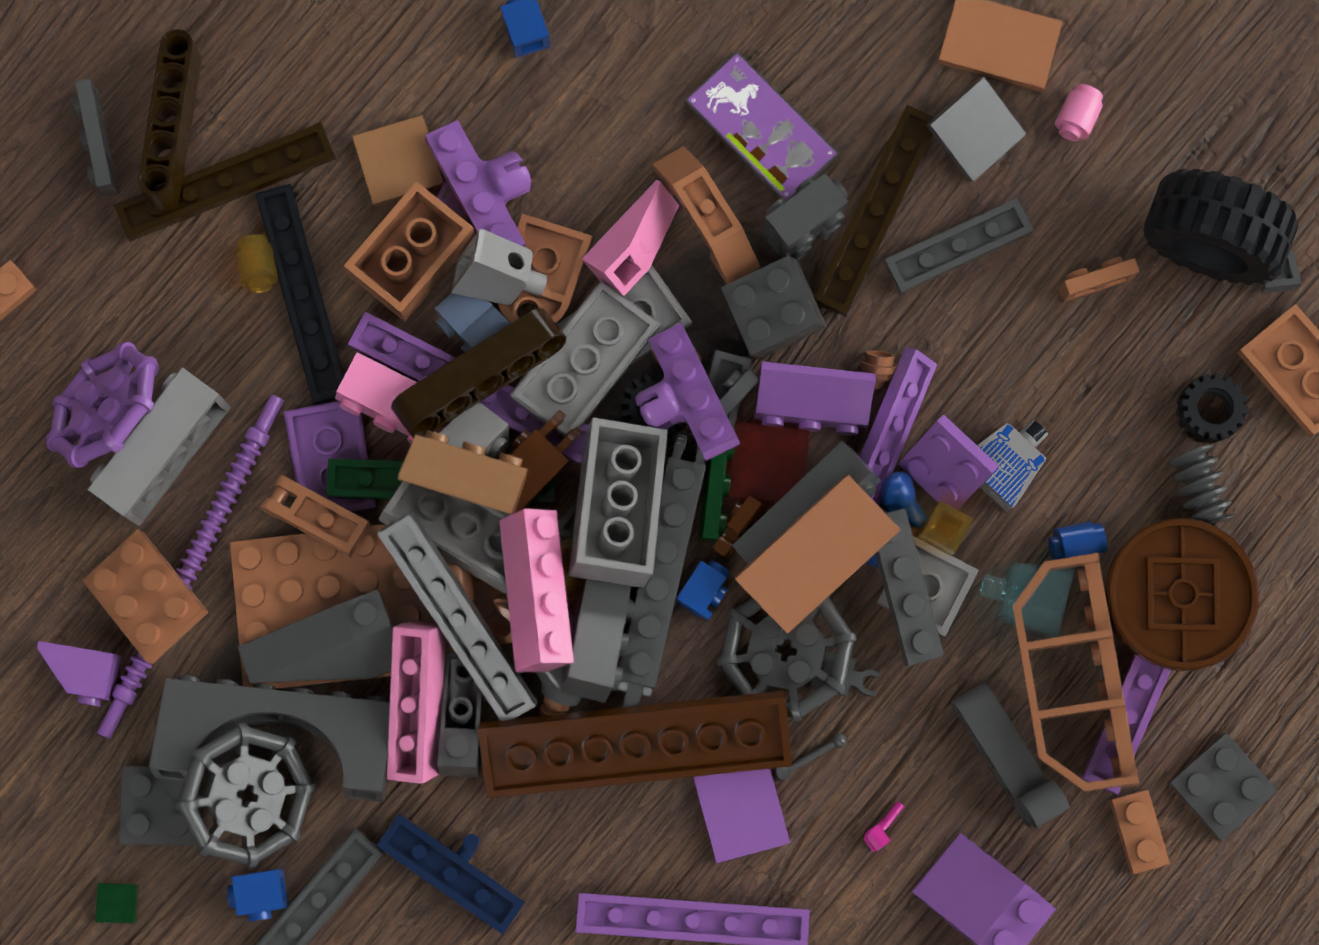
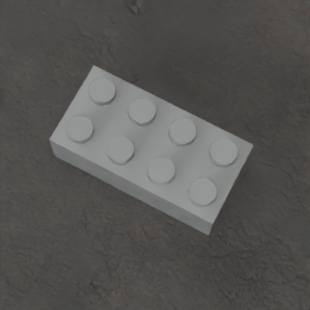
(159, 447)
(618, 503)

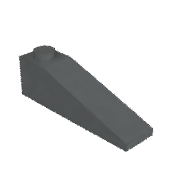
(331, 645)

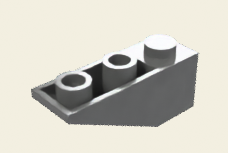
(459, 721)

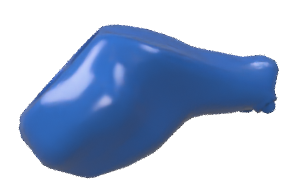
(899, 493)

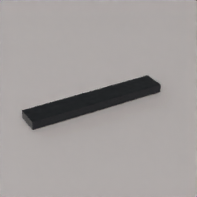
(301, 292)

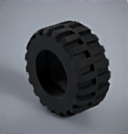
(1220, 226)

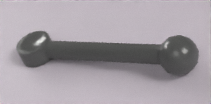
(839, 740)

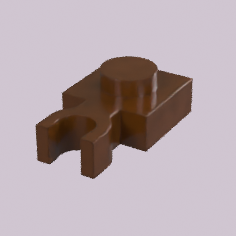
(741, 519)

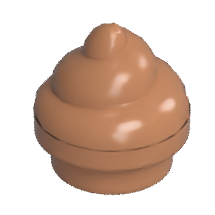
(881, 364)

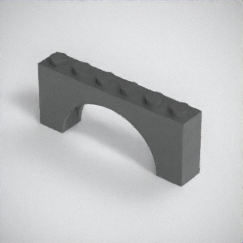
(201, 712)

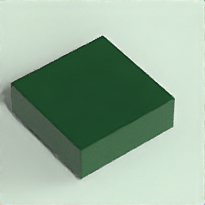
(117, 903)

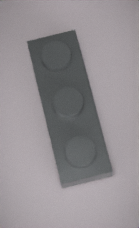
(95, 138)

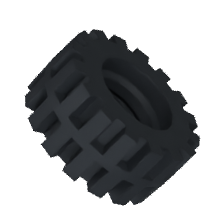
(1231, 397)

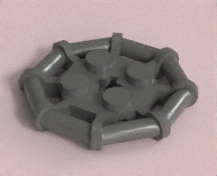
(798, 669)
(225, 806)

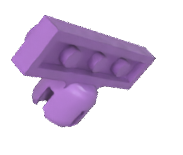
(480, 185)
(685, 395)

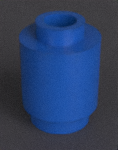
(1077, 540)

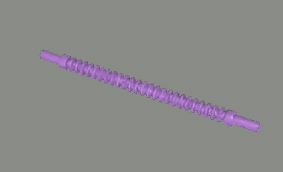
(256, 438)

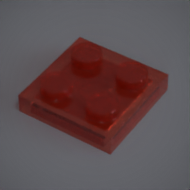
(767, 461)

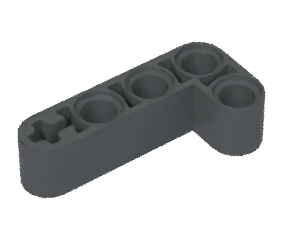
(1008, 757)

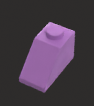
(82, 671)

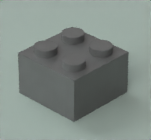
(773, 307)

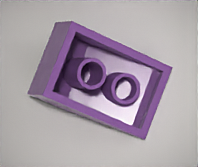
(982, 897)

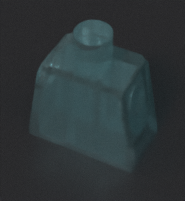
(1044, 609)

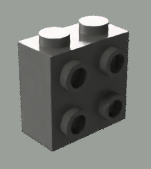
(805, 217)

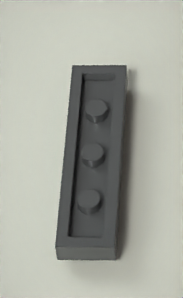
(958, 246)
(908, 595)

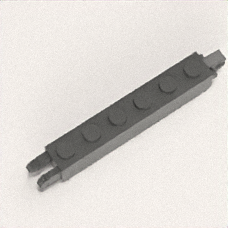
(657, 598)

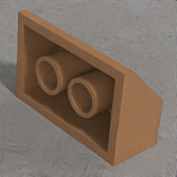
(464, 472)

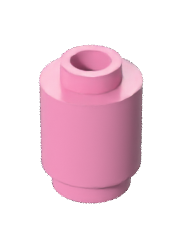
(1079, 112)

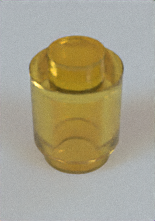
(256, 263)

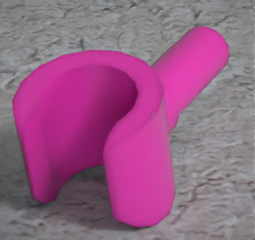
(875, 836)

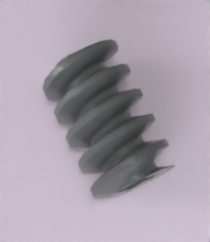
(1201, 485)

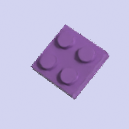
(948, 464)

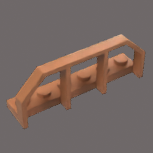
(1103, 654)

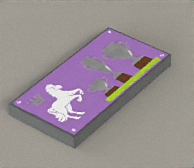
(760, 127)

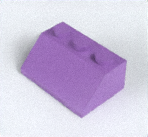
(814, 397)

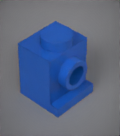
(704, 589)

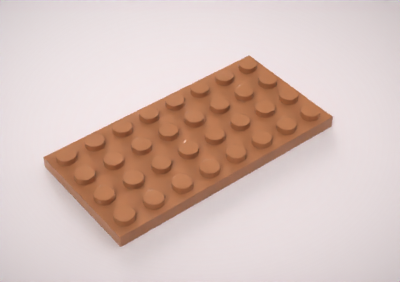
(300, 576)

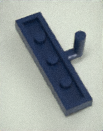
(452, 872)

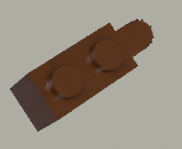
(541, 457)

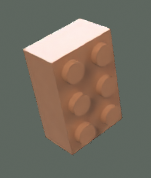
(410, 251)

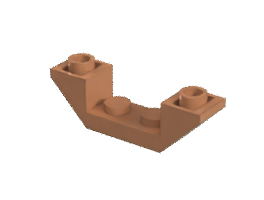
(709, 212)

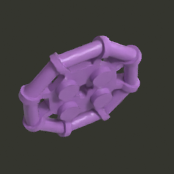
(102, 404)

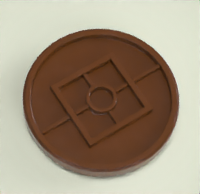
(1182, 594)

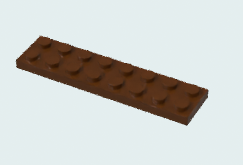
(635, 744)

